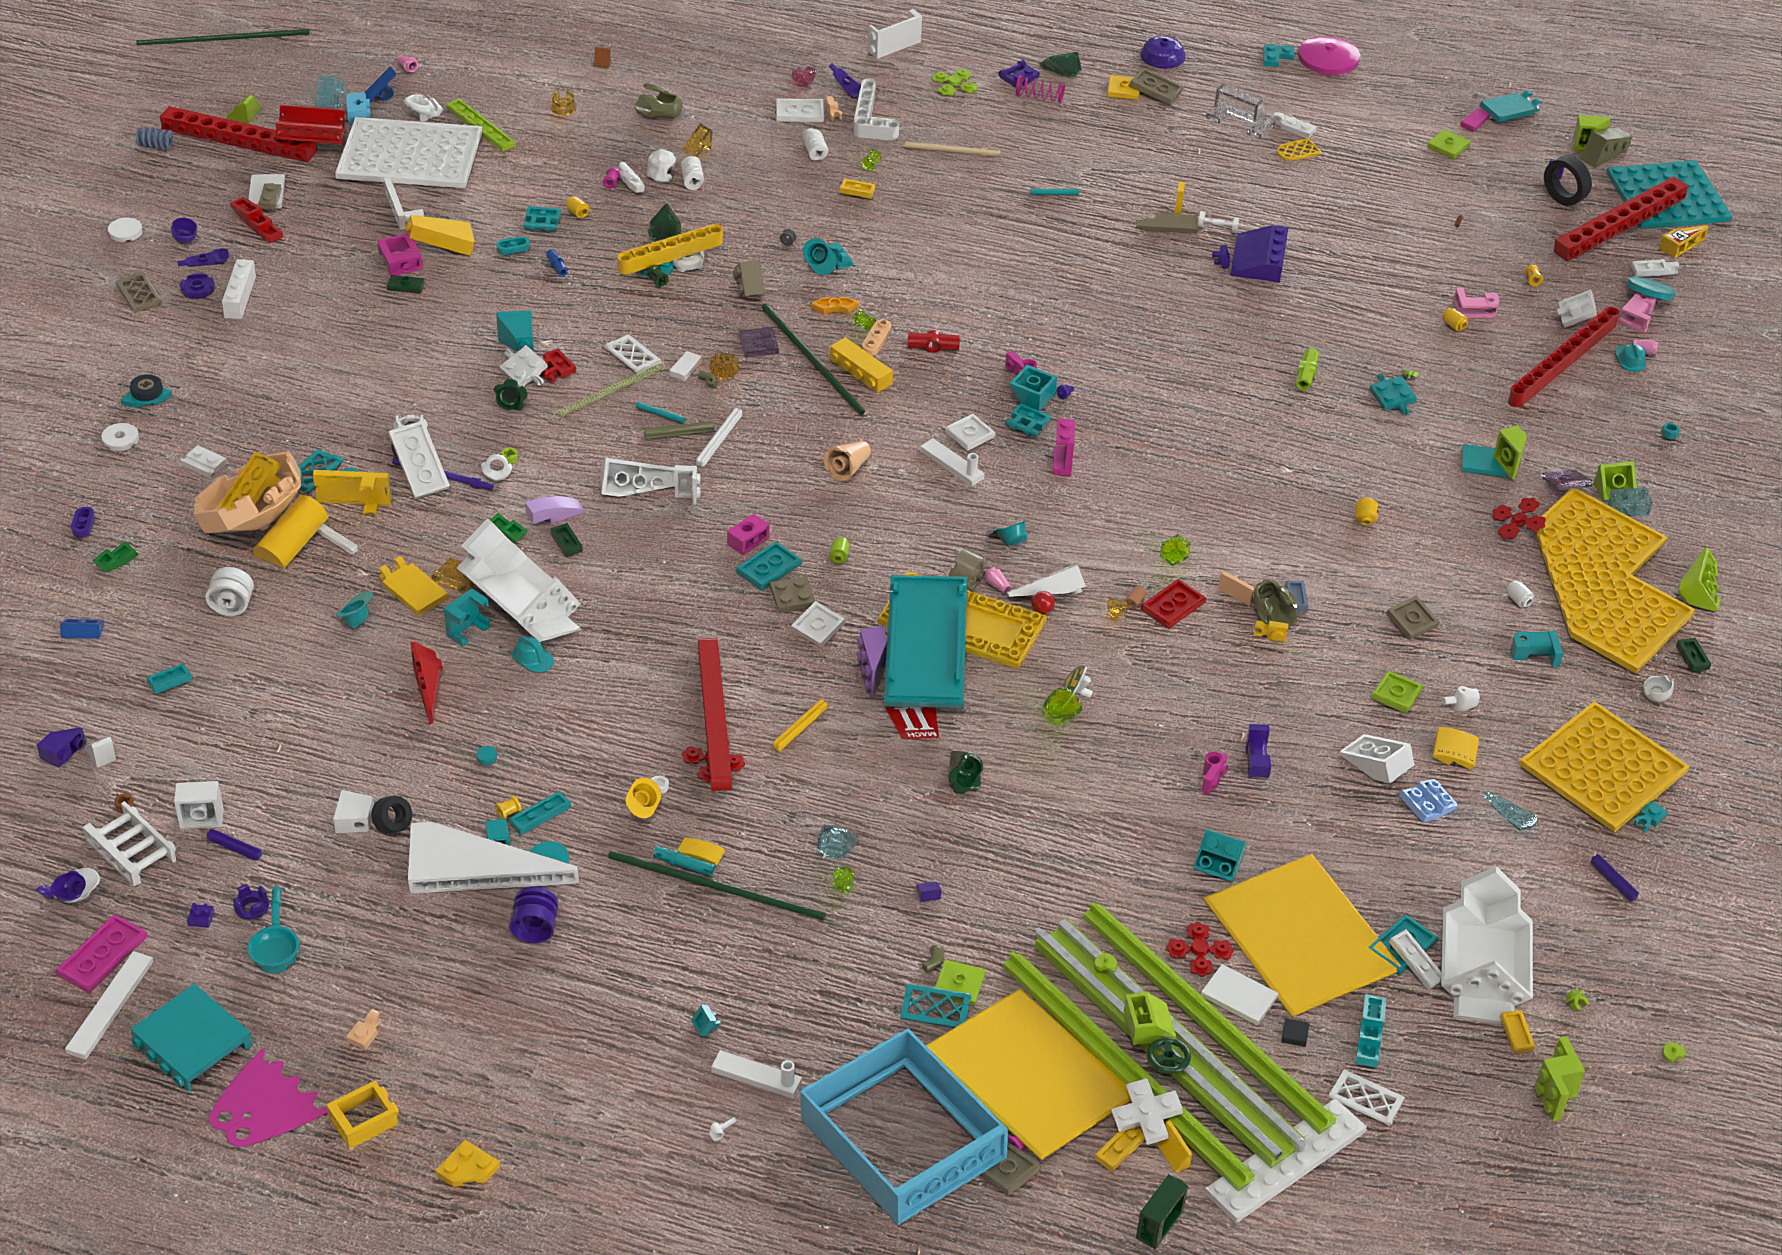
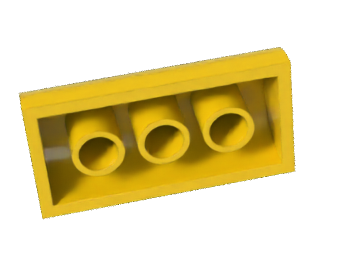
(291, 531)

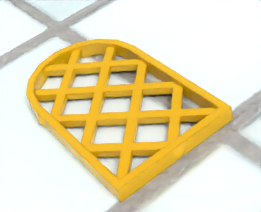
(1295, 144)

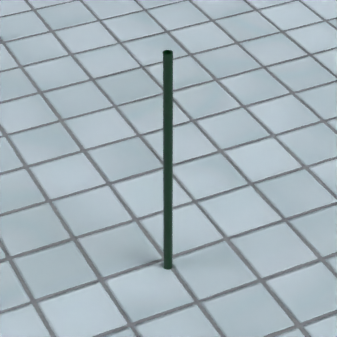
(224, 37)
(813, 359)
(717, 885)

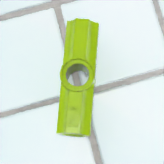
(1307, 369)

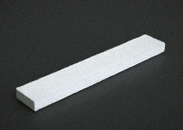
(109, 1005)

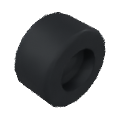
(402, 811)

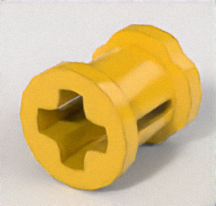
(1531, 279)
(508, 807)

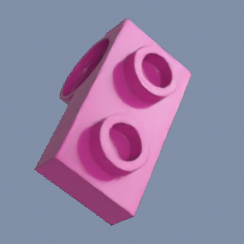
(1016, 364)
(1214, 767)

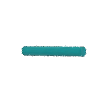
(1050, 191)
(657, 411)

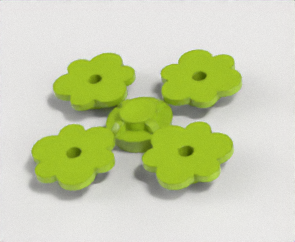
(954, 80)

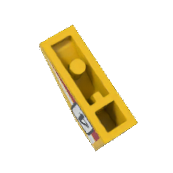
(1683, 239)

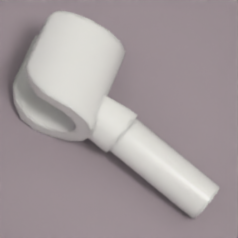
(717, 1130)

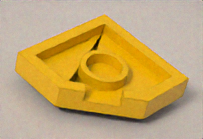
(467, 1164)

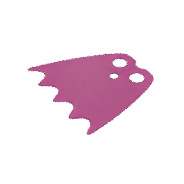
(269, 1097)

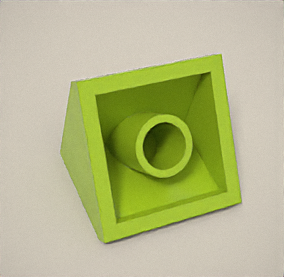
(1615, 476)

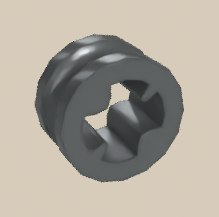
(788, 241)

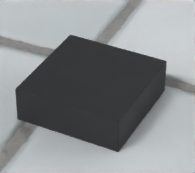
(1295, 1032)

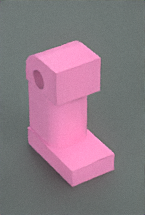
(1476, 306)
(1637, 312)

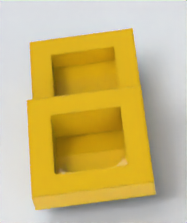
(701, 850)

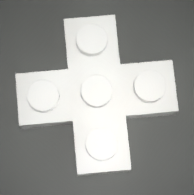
(1147, 1111)

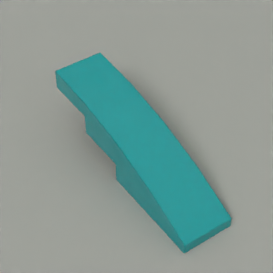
(1371, 1031)

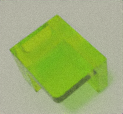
(1175, 550)

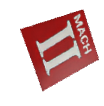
(914, 722)

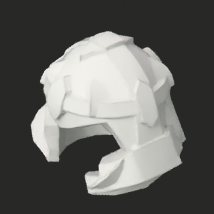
(659, 163)

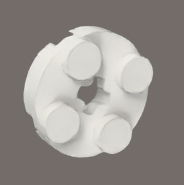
(689, 262)

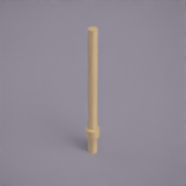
(983, 152)

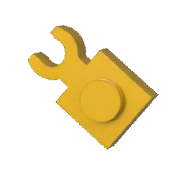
(1275, 630)

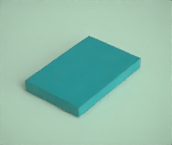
(1481, 461)
(768, 566)
(1423, 937)

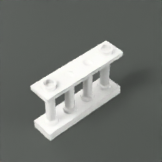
(120, 859)

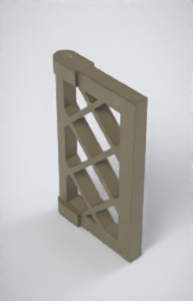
(134, 280)

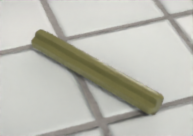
(677, 430)

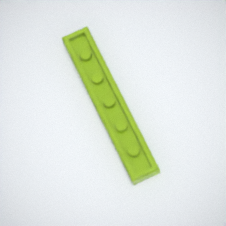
(473, 118)

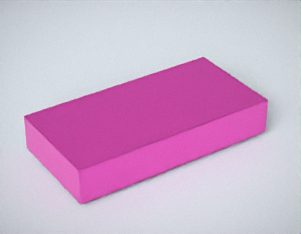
(1475, 119)

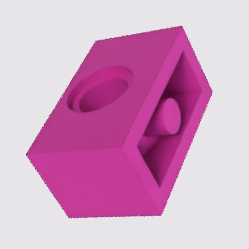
(748, 534)

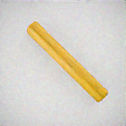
(798, 726)

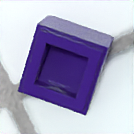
(929, 891)

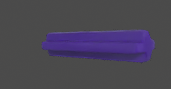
(234, 844)
(1614, 877)

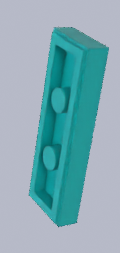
(539, 813)

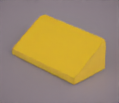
(1175, 1149)

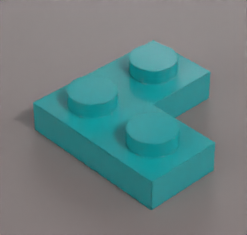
(1273, 53)

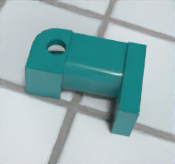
(1537, 644)

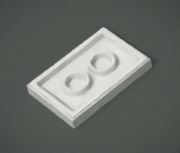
(800, 110)
(257, 184)
(1239, 994)

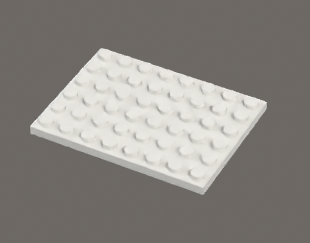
(409, 152)

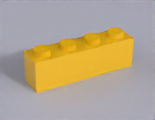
(861, 365)

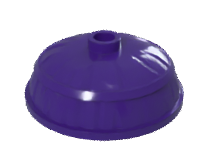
(1163, 52)

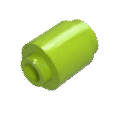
(839, 550)

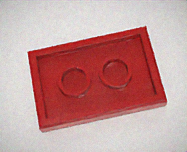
(1173, 603)

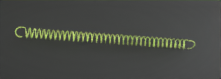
(609, 390)

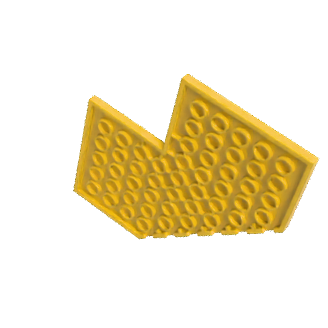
(1592, 565)

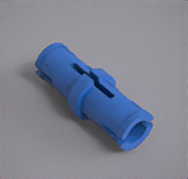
(557, 262)

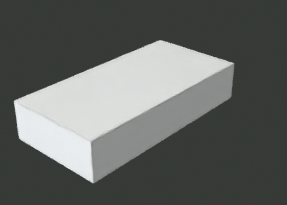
(685, 366)

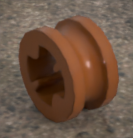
(120, 799)

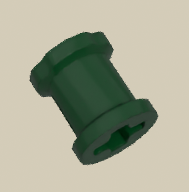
(657, 276)

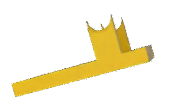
(252, 480)
(353, 488)

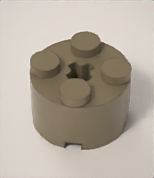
(969, 565)

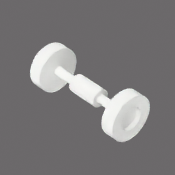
(1218, 222)

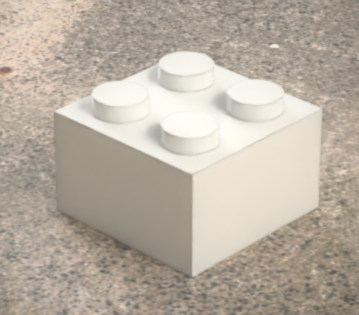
(199, 805)

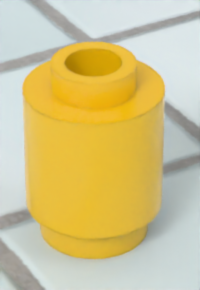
(577, 207)
(1455, 319)

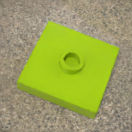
(1448, 144)
(1397, 692)
(961, 978)

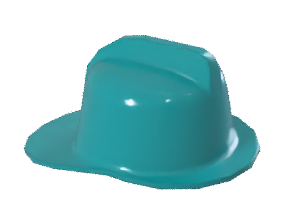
(819, 256)
(1631, 357)
(1013, 534)
(356, 610)
(532, 655)

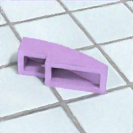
(552, 508)

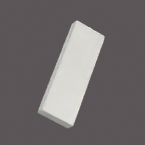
(1416, 959)

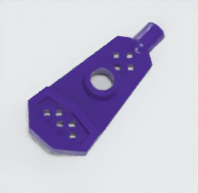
(851, 87)
(216, 257)

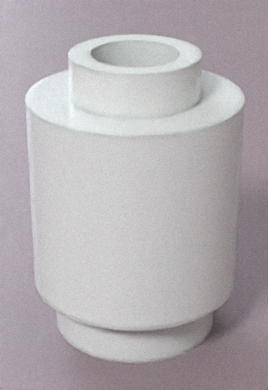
(1520, 594)

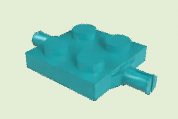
(1393, 393)

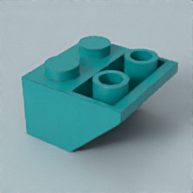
(1220, 854)

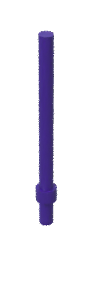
(474, 482)

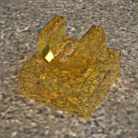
(1116, 608)

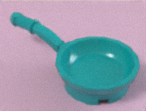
(275, 945)

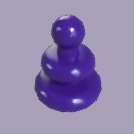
(1064, 391)

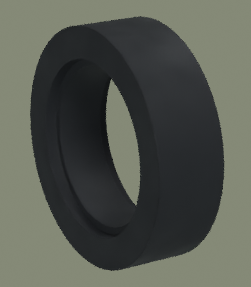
(1580, 173)

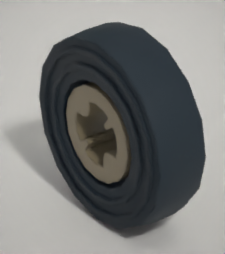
(146, 387)

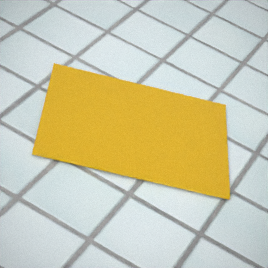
(1301, 934)
(1030, 1073)

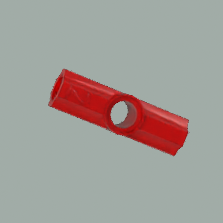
(933, 341)

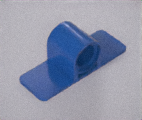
(381, 86)

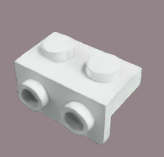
(686, 482)

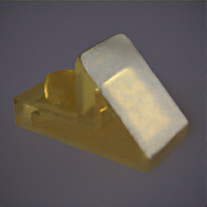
(699, 139)

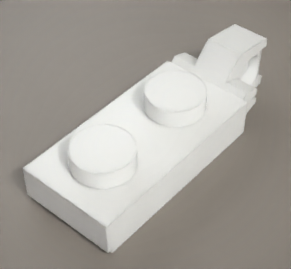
(1294, 125)
(1654, 268)

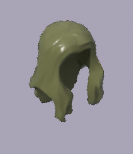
(663, 105)
(1275, 603)

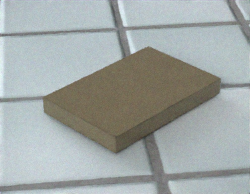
(1156, 86)

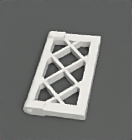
(634, 344)
(1362, 1083)

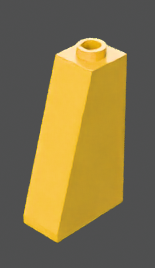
(442, 233)

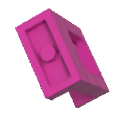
(402, 261)
(1064, 454)

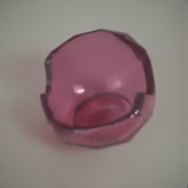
(804, 77)

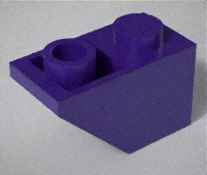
(61, 745)

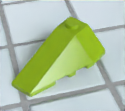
(1699, 583)

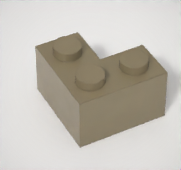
(750, 278)

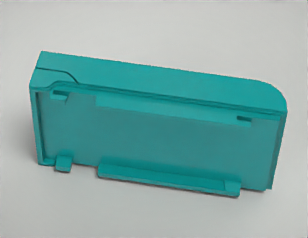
(926, 642)

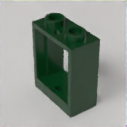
(1161, 1211)

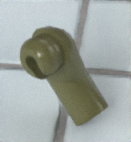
(710, 378)
(936, 960)

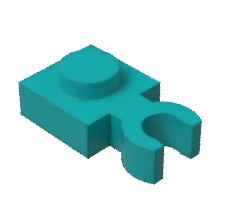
(1651, 814)

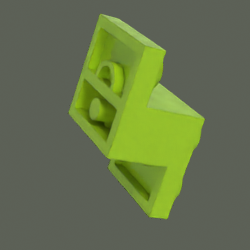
(1559, 1078)

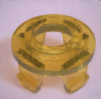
(567, 102)

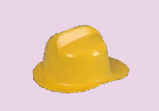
(643, 797)

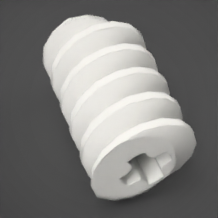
(815, 144)
(692, 172)

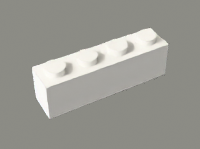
(239, 289)

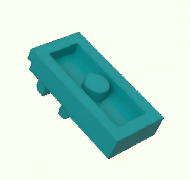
(842, 258)

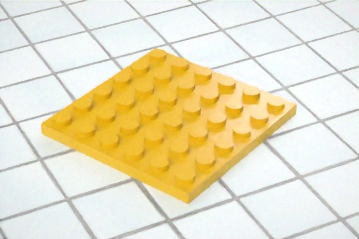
(1604, 766)

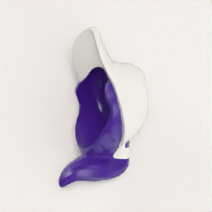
(71, 886)

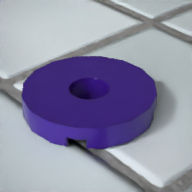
(191, 290)

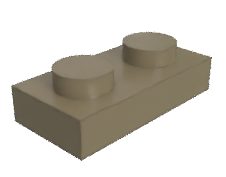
(270, 196)

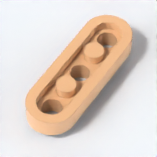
(877, 336)

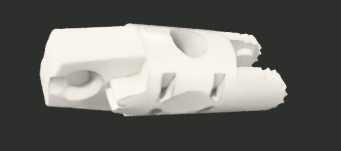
(630, 178)

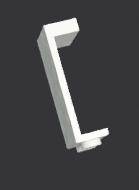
(895, 37)

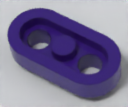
(82, 522)

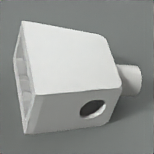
(353, 813)

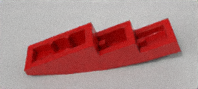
(256, 220)

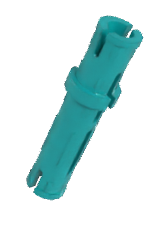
(676, 858)

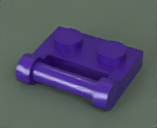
(1025, 71)

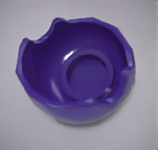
(184, 230)

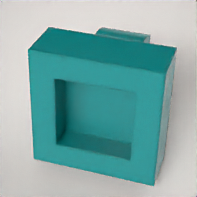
(705, 1020)

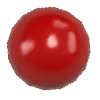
(1043, 602)

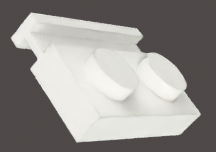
(203, 461)

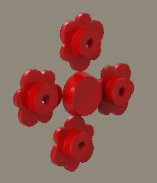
(1518, 519)
(695, 755)
(1199, 947)

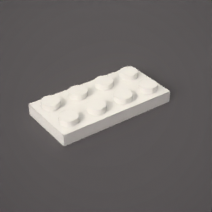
(419, 459)

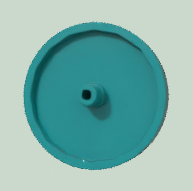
(1651, 288)

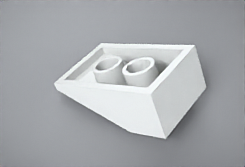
(1379, 757)

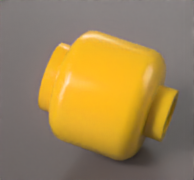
(1366, 511)

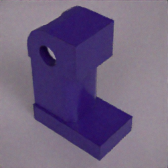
(1256, 748)

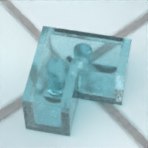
(329, 91)

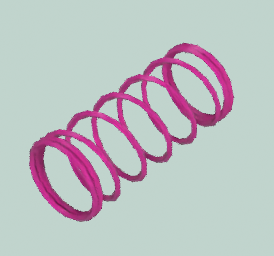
(1060, 91)

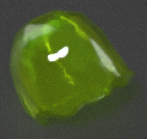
(1061, 706)

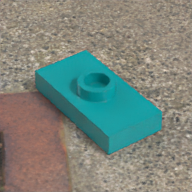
(169, 678)

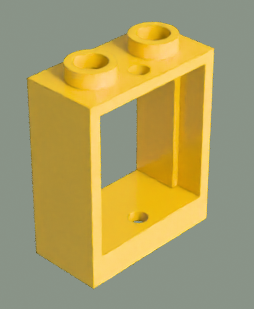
(356, 1135)

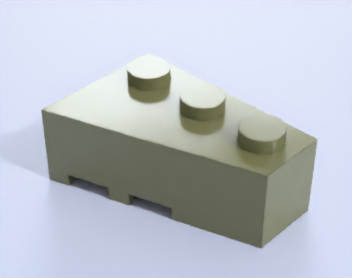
(1605, 145)

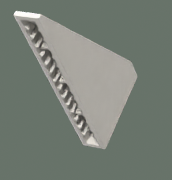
(459, 861)

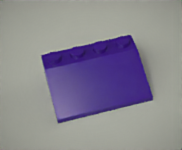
(1260, 253)

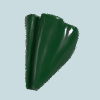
(510, 396)
(965, 771)

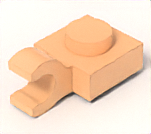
(832, 108)
(364, 1033)

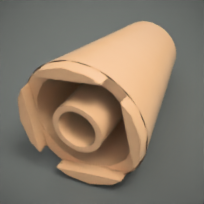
(846, 459)

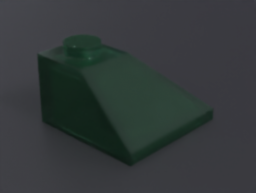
(1063, 64)
(664, 224)

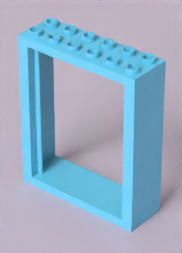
(874, 1066)

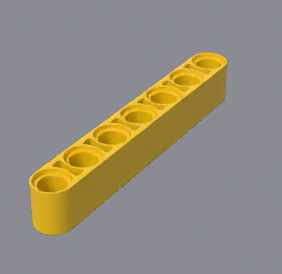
(670, 249)

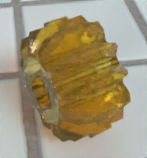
(724, 365)

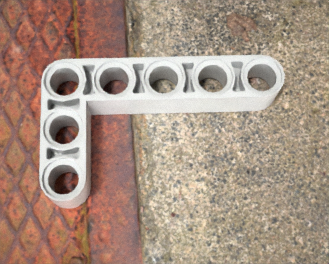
(868, 126)

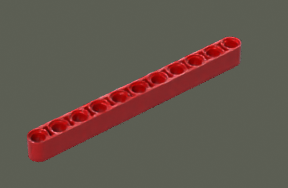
(1563, 357)
(714, 715)

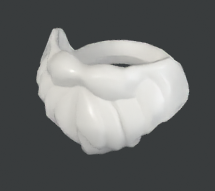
(495, 475)

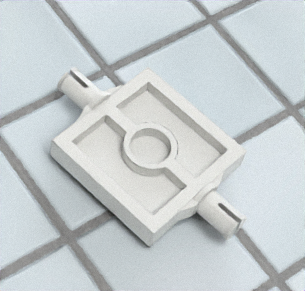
(523, 366)

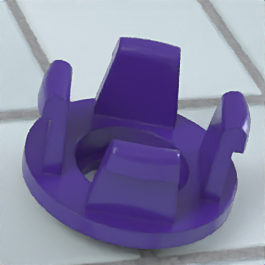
(247, 896)

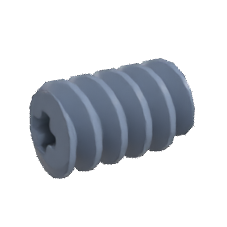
(154, 139)

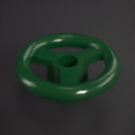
(1168, 1060)

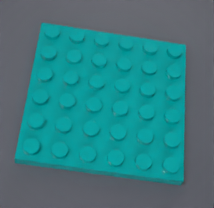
(1700, 206)

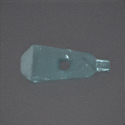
(1517, 817)

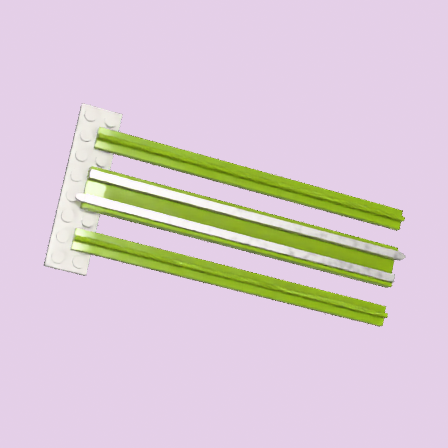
(1280, 1150)

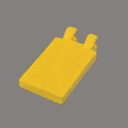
(412, 586)

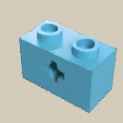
(357, 106)

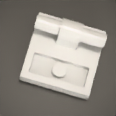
(1577, 308)

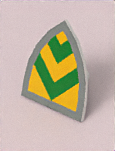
(1077, 681)

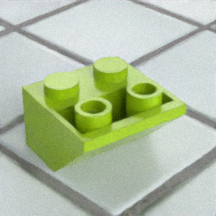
(1584, 128)
(1147, 1018)

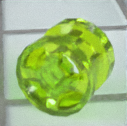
(843, 879)

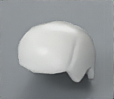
(1658, 688)

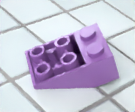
(872, 657)

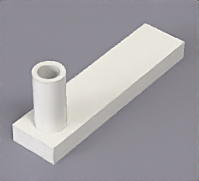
(400, 216)
(963, 469)
(757, 1074)

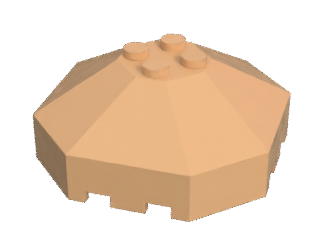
(246, 514)

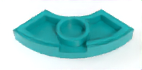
(130, 401)

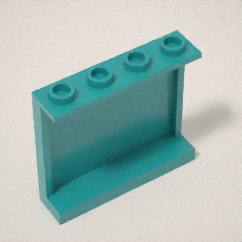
(189, 1035)

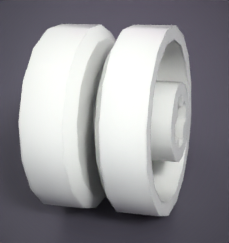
(229, 591)

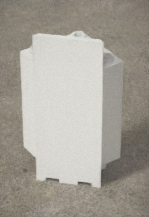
(518, 584)
(1487, 948)

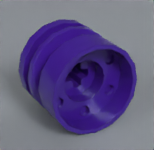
(534, 915)

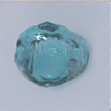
(835, 841)

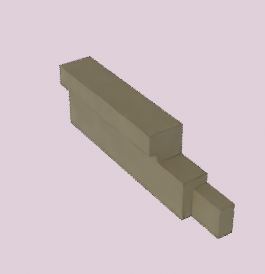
(1170, 223)

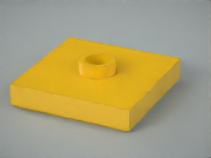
(1120, 88)

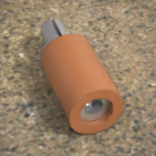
(1137, 595)

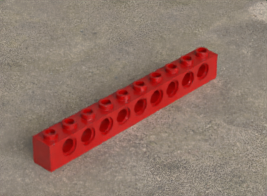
(234, 134)
(1620, 218)

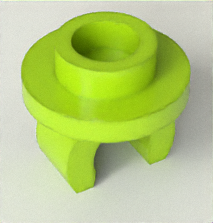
(1575, 996)

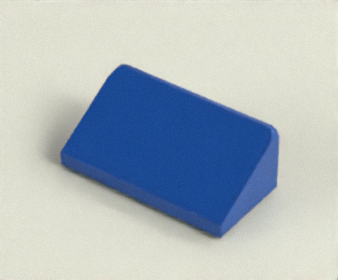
(81, 628)

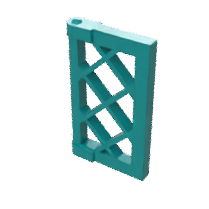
(311, 460)
(922, 1018)

